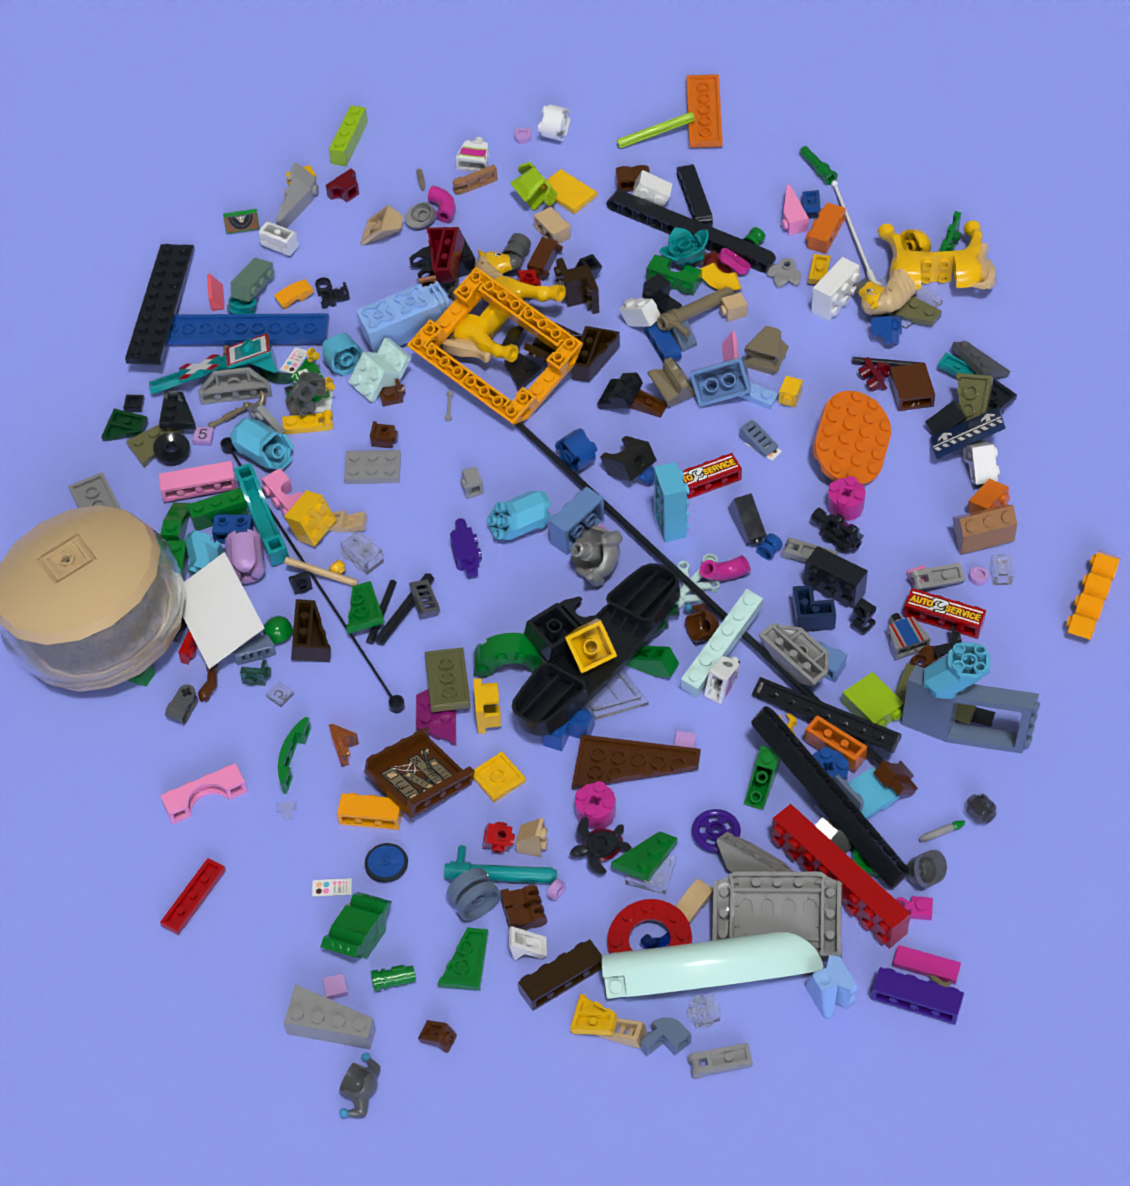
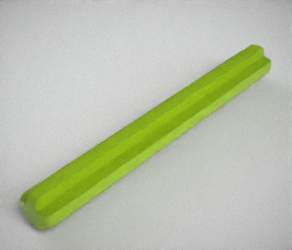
(655, 130)

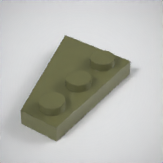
(918, 312)
(143, 443)

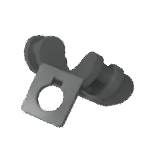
(304, 390)

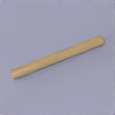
(320, 571)

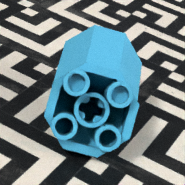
(262, 444)
(519, 515)
(201, 550)
(957, 670)

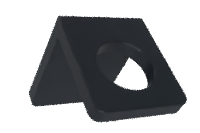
(300, 582)

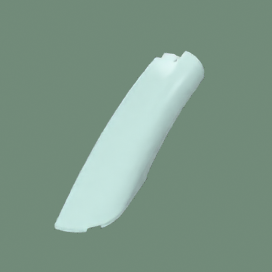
(708, 964)

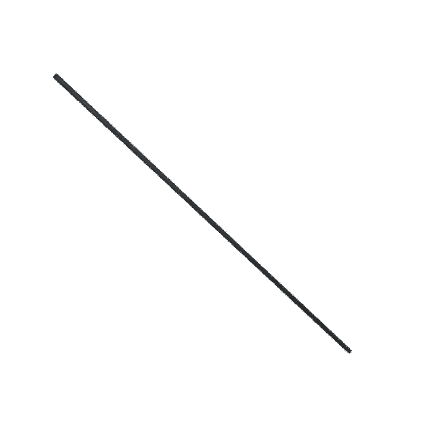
(684, 578)

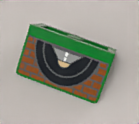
(241, 221)

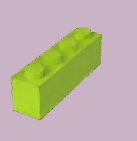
(348, 135)

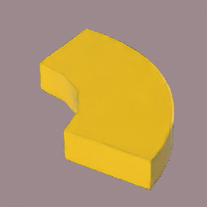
(719, 279)

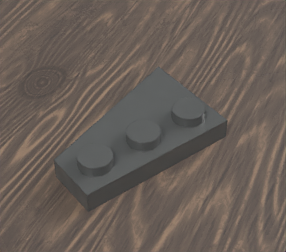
(979, 361)

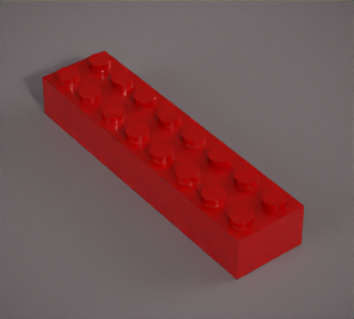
(860, 892)

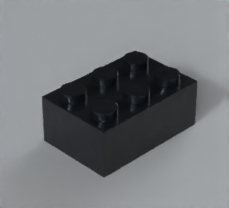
(835, 577)

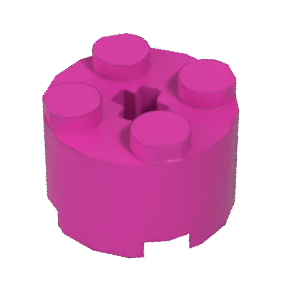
(846, 498)
(596, 803)

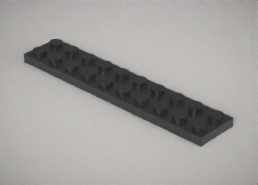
(160, 304)

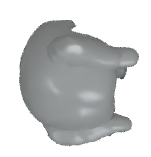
(596, 554)

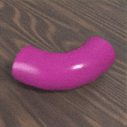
(444, 201)
(725, 570)

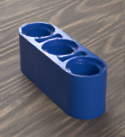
(663, 343)

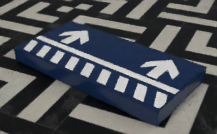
(968, 432)

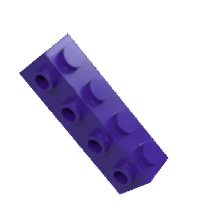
(917, 995)

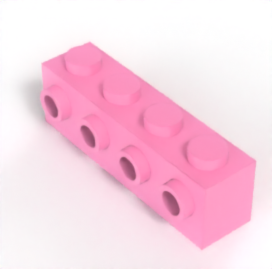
(197, 481)

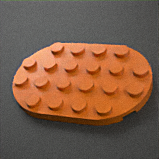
(852, 437)

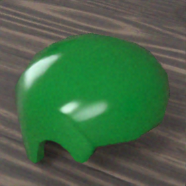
(278, 629)

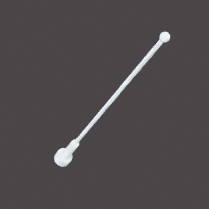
(870, 274)

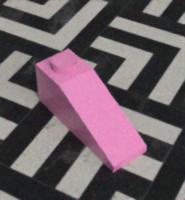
(794, 217)

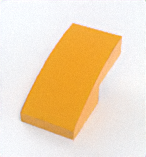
(297, 290)

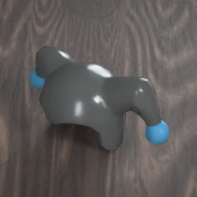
(359, 1085)

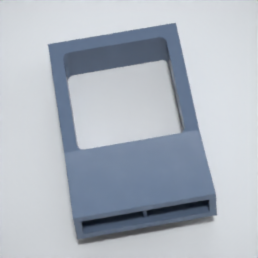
(937, 715)

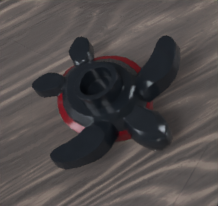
(598, 845)

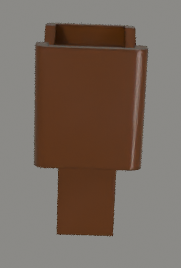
(896, 777)

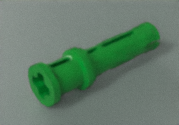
(822, 168)

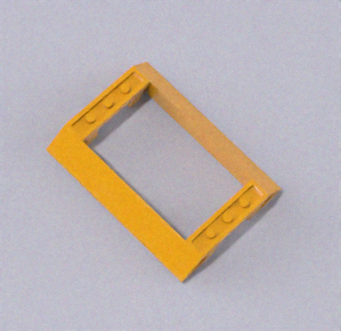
(473, 289)

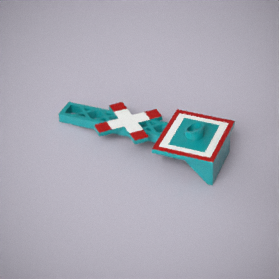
(252, 351)

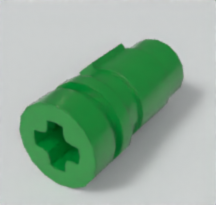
(394, 977)

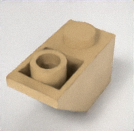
(532, 838)

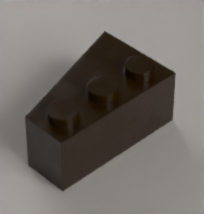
(596, 350)

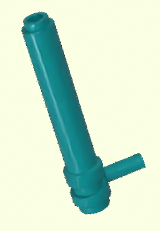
(500, 873)

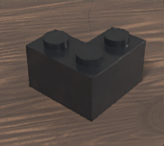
(658, 290)

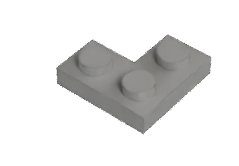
(259, 412)

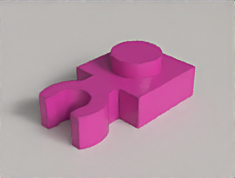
(918, 907)

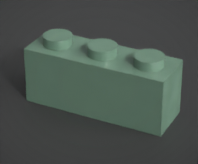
(252, 279)

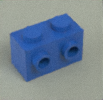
(225, 524)

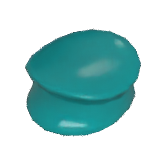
(239, 306)

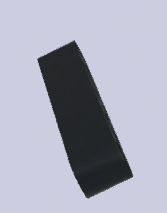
(694, 194)

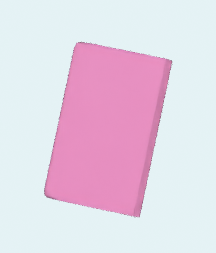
(729, 347)

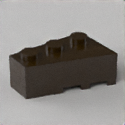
(309, 637)

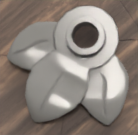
(784, 274)

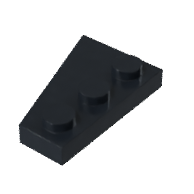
(176, 412)

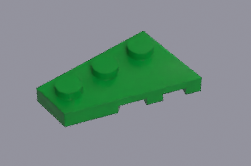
(646, 857)

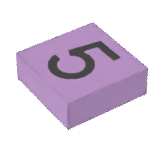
(203, 436)

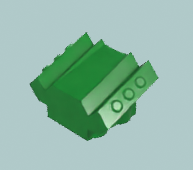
(358, 926)

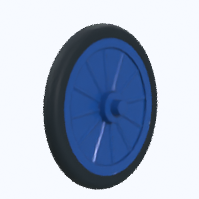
(386, 862)

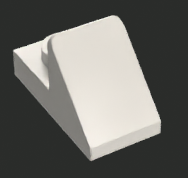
(527, 943)

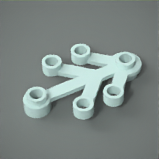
(696, 578)

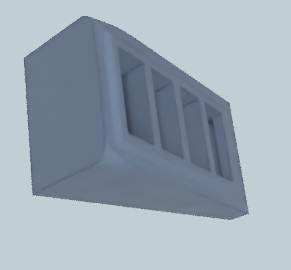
(751, 429)
(254, 651)

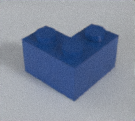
(577, 725)

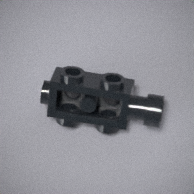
(841, 535)

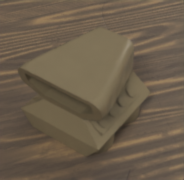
(766, 351)
(672, 382)

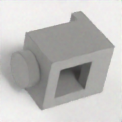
(472, 482)

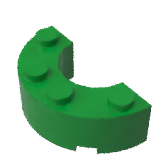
(503, 650)

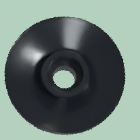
(171, 441)

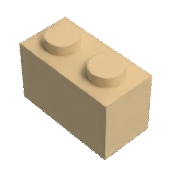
(552, 225)

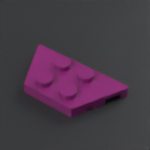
(441, 723)

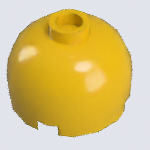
(916, 240)

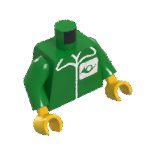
(309, 366)

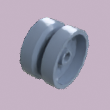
(473, 894)

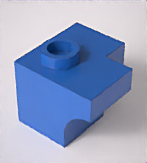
(887, 327)

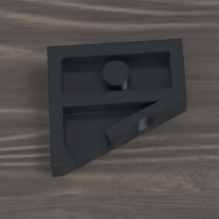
(522, 371)

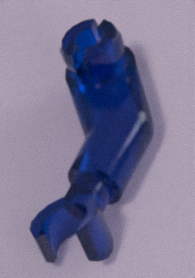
(656, 942)

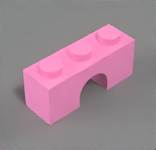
(276, 486)

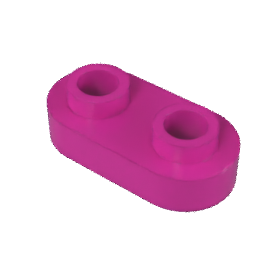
(731, 259)

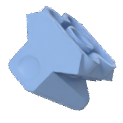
(832, 986)

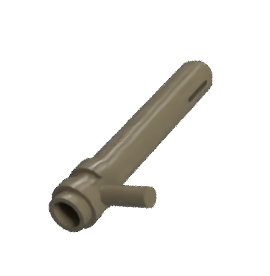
(675, 317)

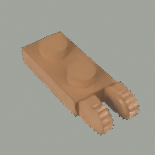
(475, 180)

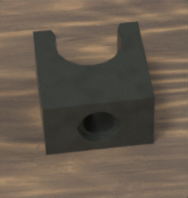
(631, 461)

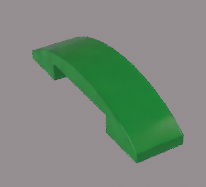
(297, 735)

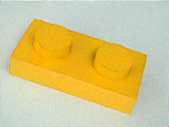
(819, 268)

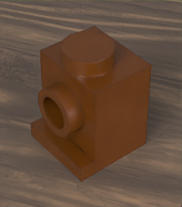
(383, 435)

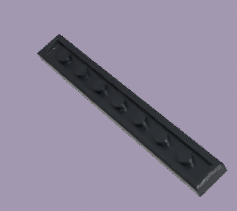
(810, 708)

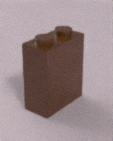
(911, 386)

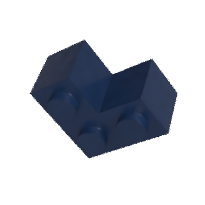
(811, 613)

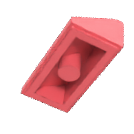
(215, 293)

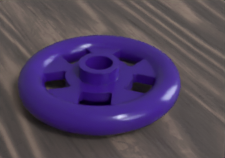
(703, 820)

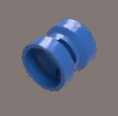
(769, 546)

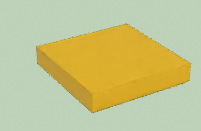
(498, 777)

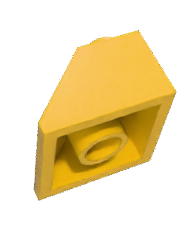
(590, 645)

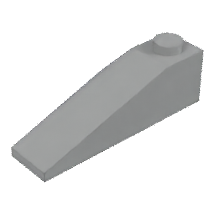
(298, 196)

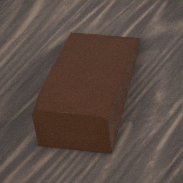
(648, 404)

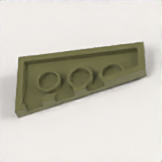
(974, 393)

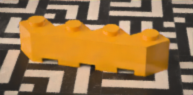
(1094, 595)

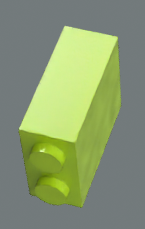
(873, 701)

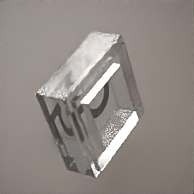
(279, 694)

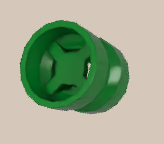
(755, 236)

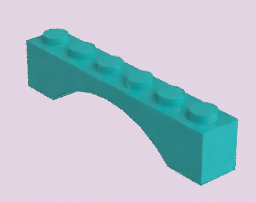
(261, 514)

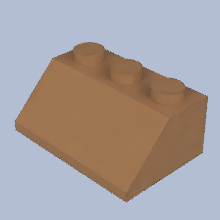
(985, 528)

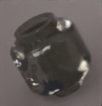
(981, 808)

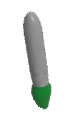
(955, 825)

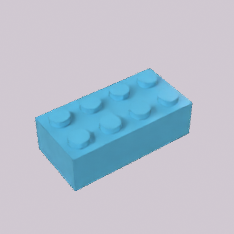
(671, 501)

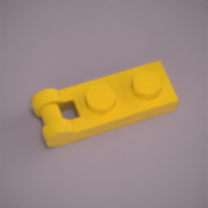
(309, 423)

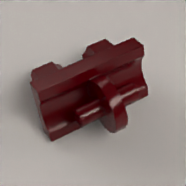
(877, 372)

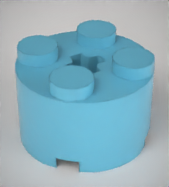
(341, 353)

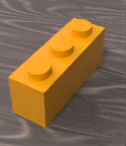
(369, 811)

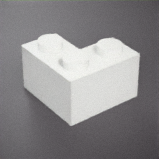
(982, 461)

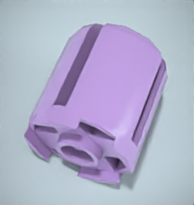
(246, 555)

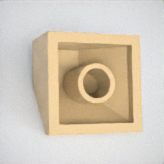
(382, 225)

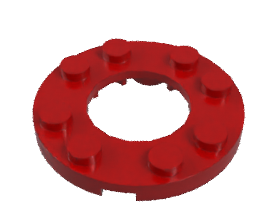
(648, 910)

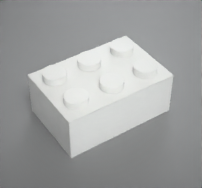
(835, 289)

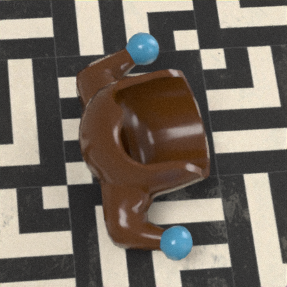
(700, 624)

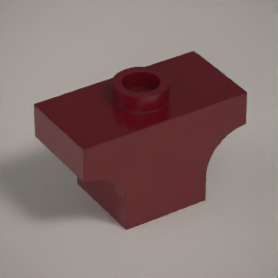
(343, 186)

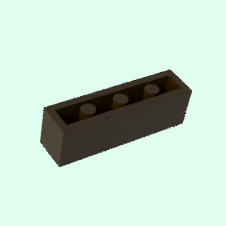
(560, 974)

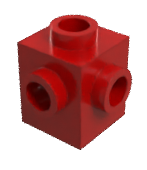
(528, 277)
(498, 837)

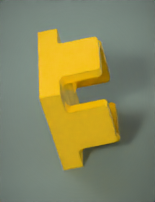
(486, 695)

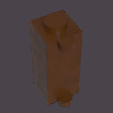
(544, 257)

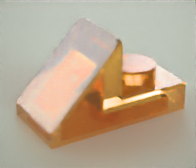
(342, 741)

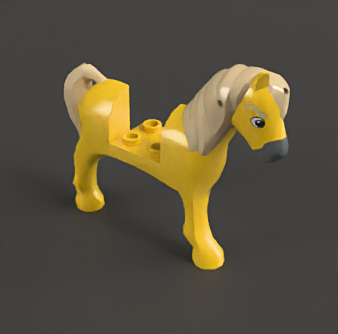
(917, 267)
(474, 332)

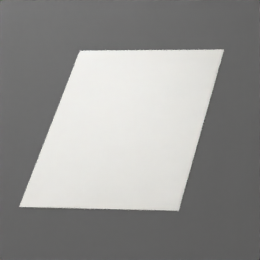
(219, 611)

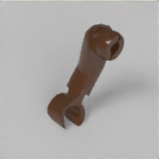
(210, 685)

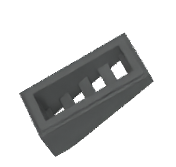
(422, 611)

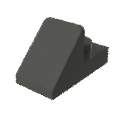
(835, 836)

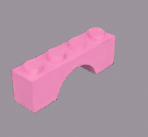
(224, 782)

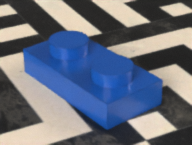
(811, 201)

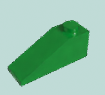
(175, 522)
(655, 660)

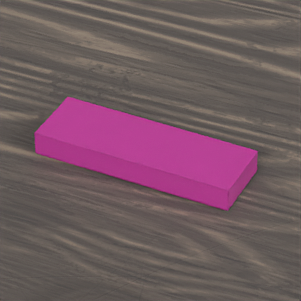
(926, 964)

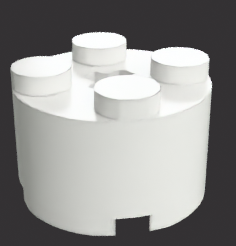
(554, 122)

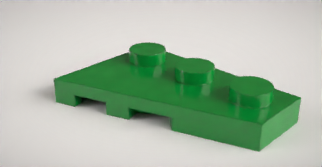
(953, 234)
(364, 608)
(467, 963)

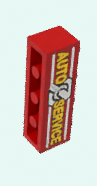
(712, 475)
(944, 613)

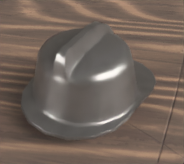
(927, 868)

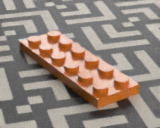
(704, 103)

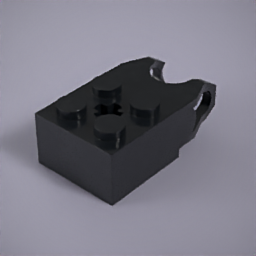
(466, 264)
(551, 626)

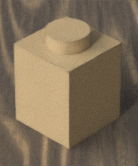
(733, 307)

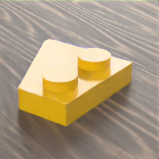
(593, 1018)

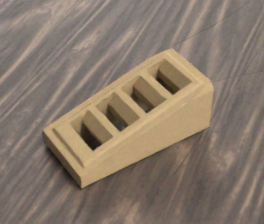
(633, 1038)

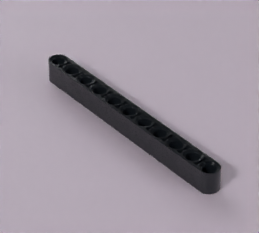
(665, 221)
(830, 797)

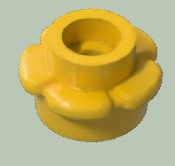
(337, 566)

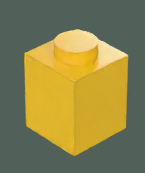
(790, 391)

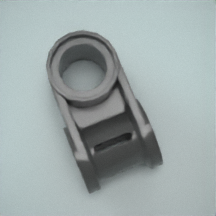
(182, 704)

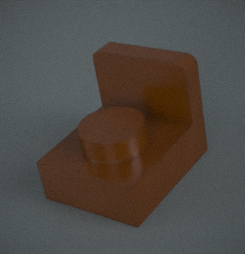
(393, 394)
(438, 1034)

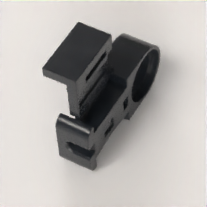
(329, 295)

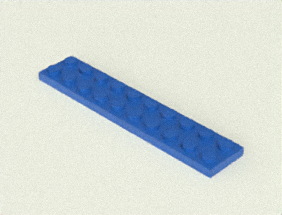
(236, 328)

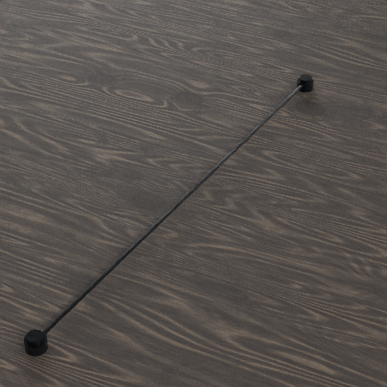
(396, 702)

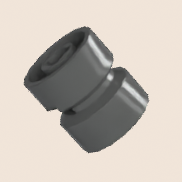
(518, 244)

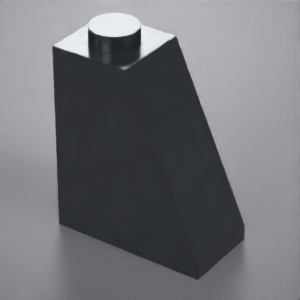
(747, 519)

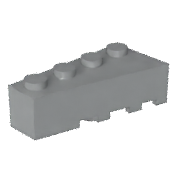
(326, 1020)

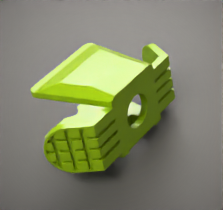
(529, 186)

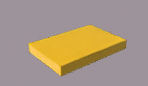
(571, 192)

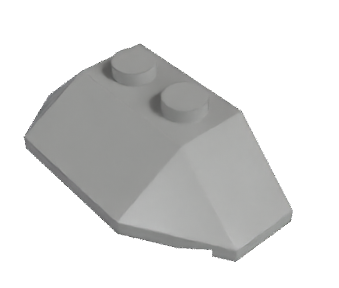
(233, 386)
(796, 652)
(745, 856)

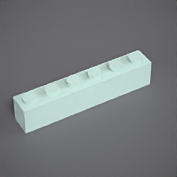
(722, 641)

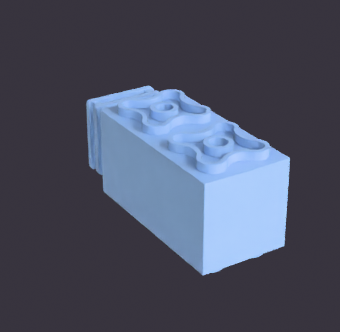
(401, 314)

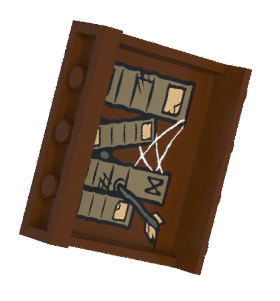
(417, 773)

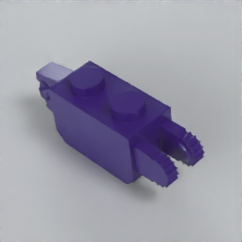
(464, 548)

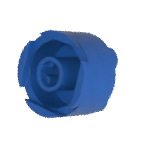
(576, 450)
(832, 762)

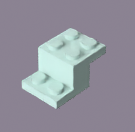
(379, 369)

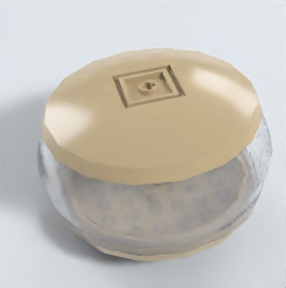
(90, 598)

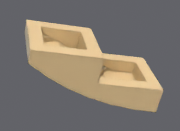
(349, 522)
(694, 899)

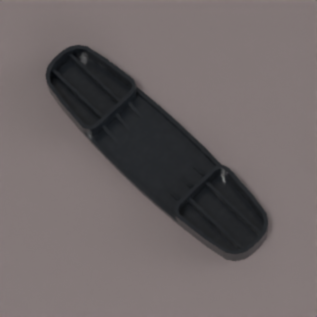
(630, 619)

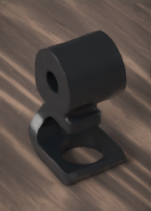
(864, 611)

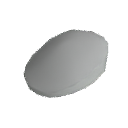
(420, 215)

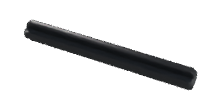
(400, 614)

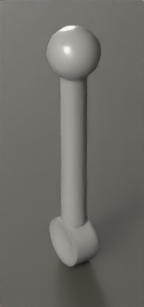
(448, 417)

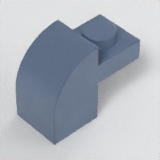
(667, 1032)

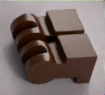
(523, 908)

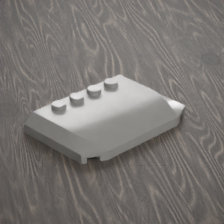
(780, 902)

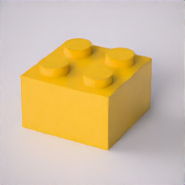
(310, 518)

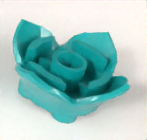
(685, 247)

